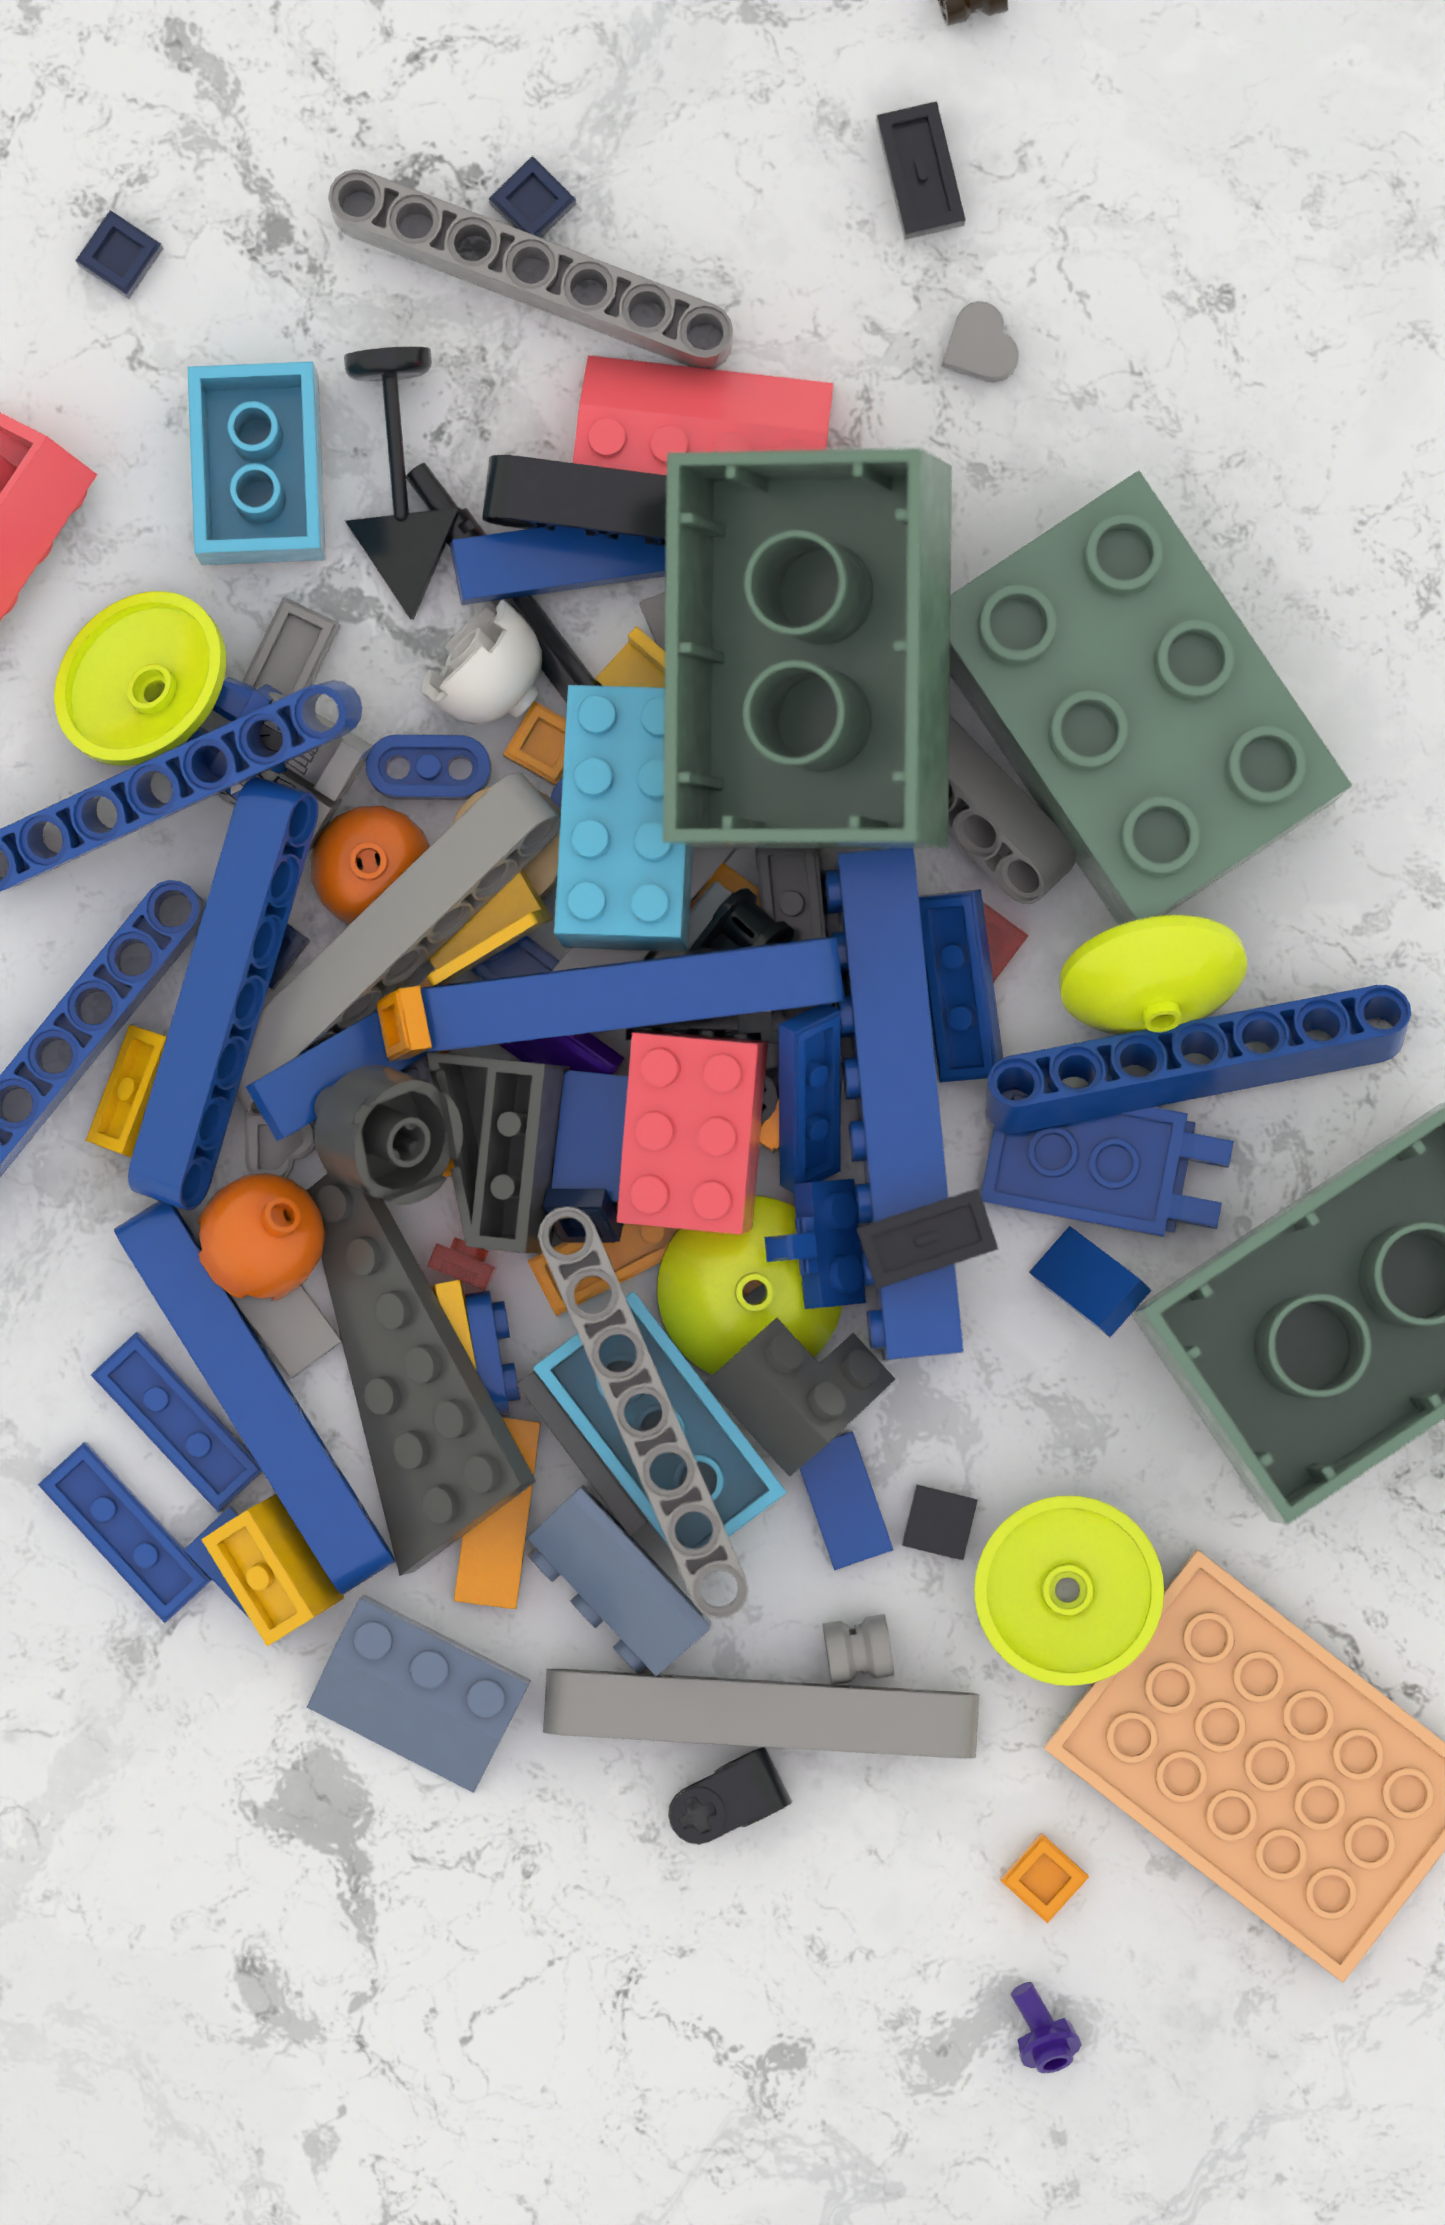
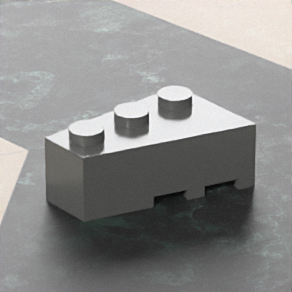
(506, 1147)

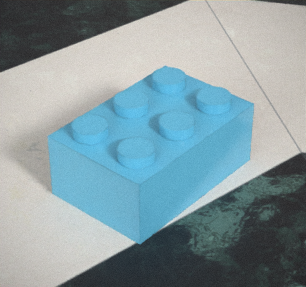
(256, 463)

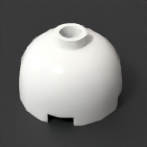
(488, 668)

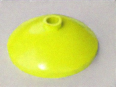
(140, 678)
(1153, 974)
(704, 1284)
(1116, 1598)

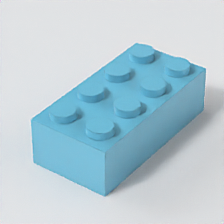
(614, 870)
(729, 1464)

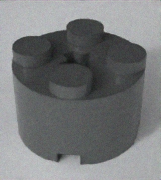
(387, 1133)

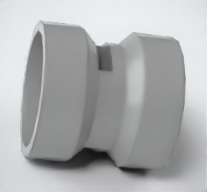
(858, 1649)

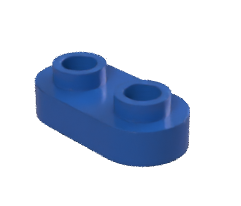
(429, 767)
(487, 1325)

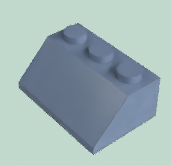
(617, 1583)
(418, 1693)

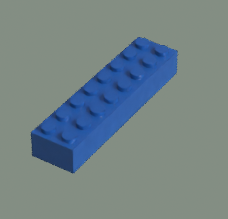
(893, 1085)

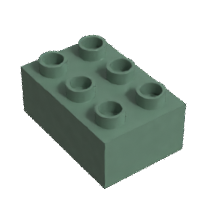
(807, 649)
(1136, 704)
(1320, 1327)

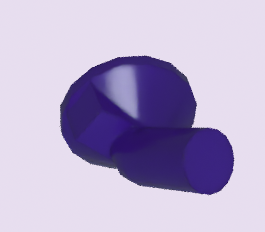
(1050, 2042)

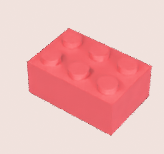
(692, 1131)

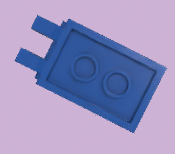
(1106, 1170)

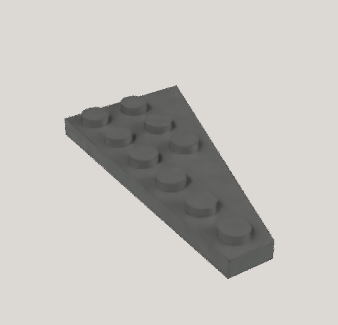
(424, 1411)

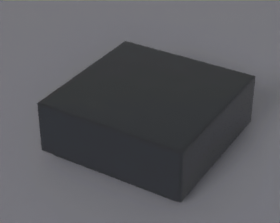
(939, 1522)

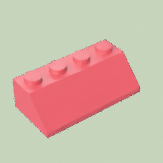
(644, 410)
(37, 495)

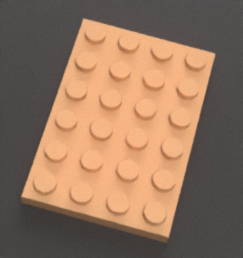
(1266, 1766)

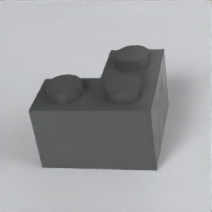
(792, 1399)

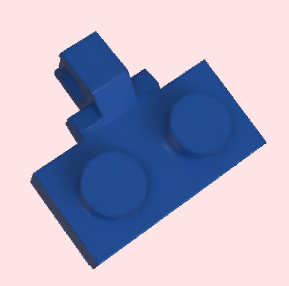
(824, 1244)

